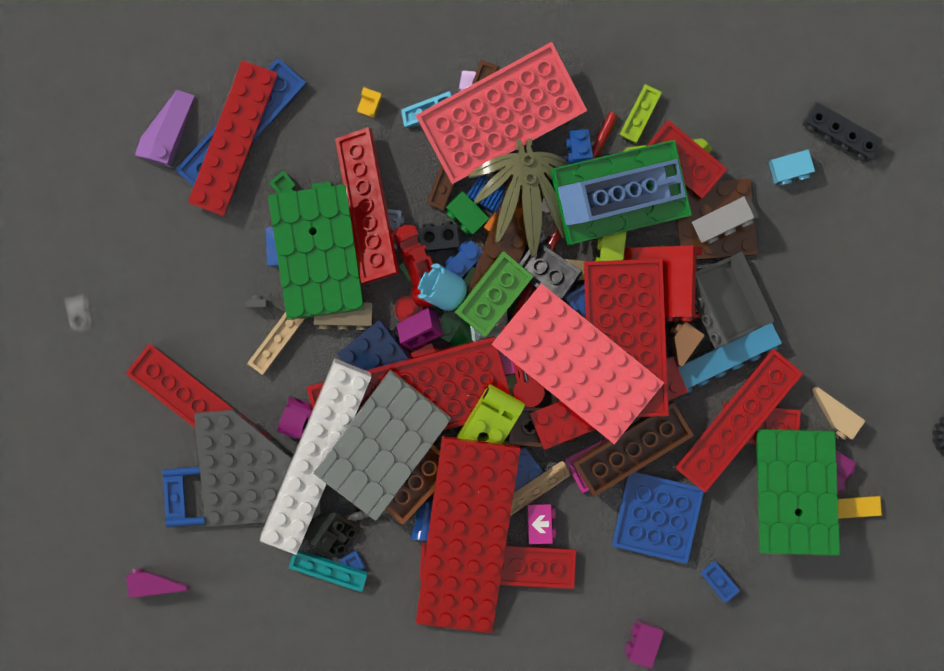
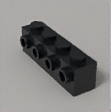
(842, 132)

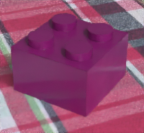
(644, 643)

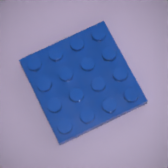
(657, 517)

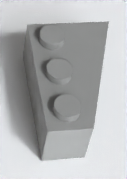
(725, 220)

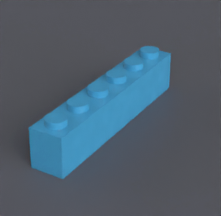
(729, 356)

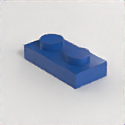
(719, 581)

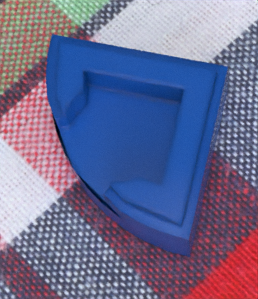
(353, 560)

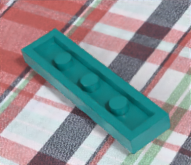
(328, 570)

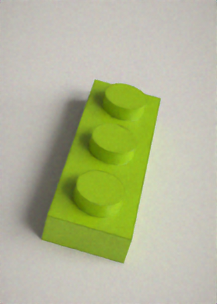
(640, 114)

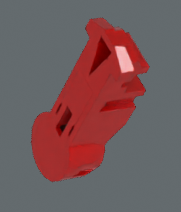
(414, 258)
(526, 388)

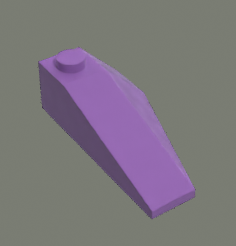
(164, 134)

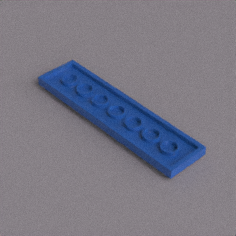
(284, 91)

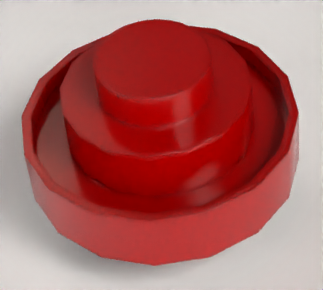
(406, 308)

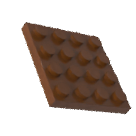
(719, 195)

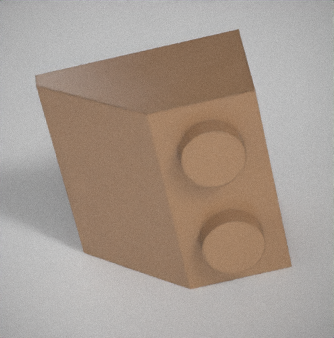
(683, 341)

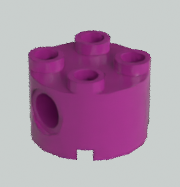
(294, 417)

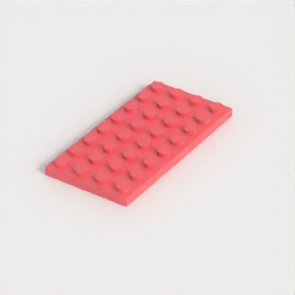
(497, 110)
(577, 363)

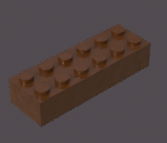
(633, 450)

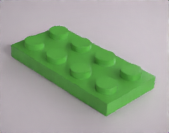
(493, 294)

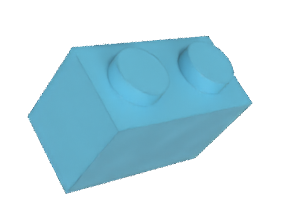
(791, 167)

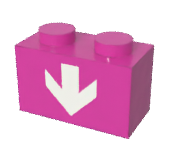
(540, 523)

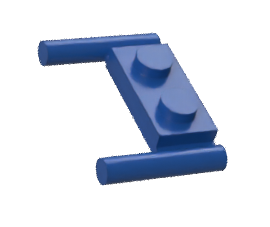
(175, 497)

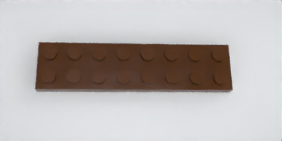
(512, 242)

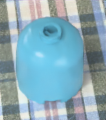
(442, 288)

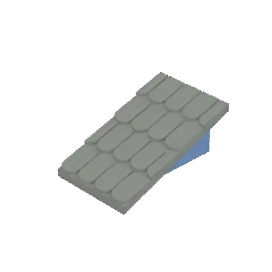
(382, 445)

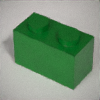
(467, 214)

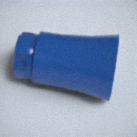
(422, 522)

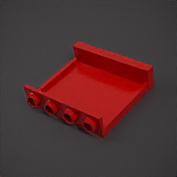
(678, 277)

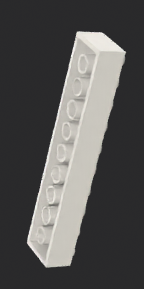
(300, 487)

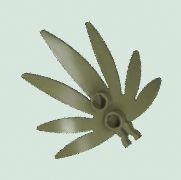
(527, 173)

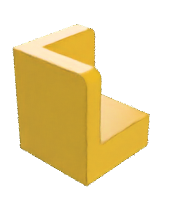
(369, 102)

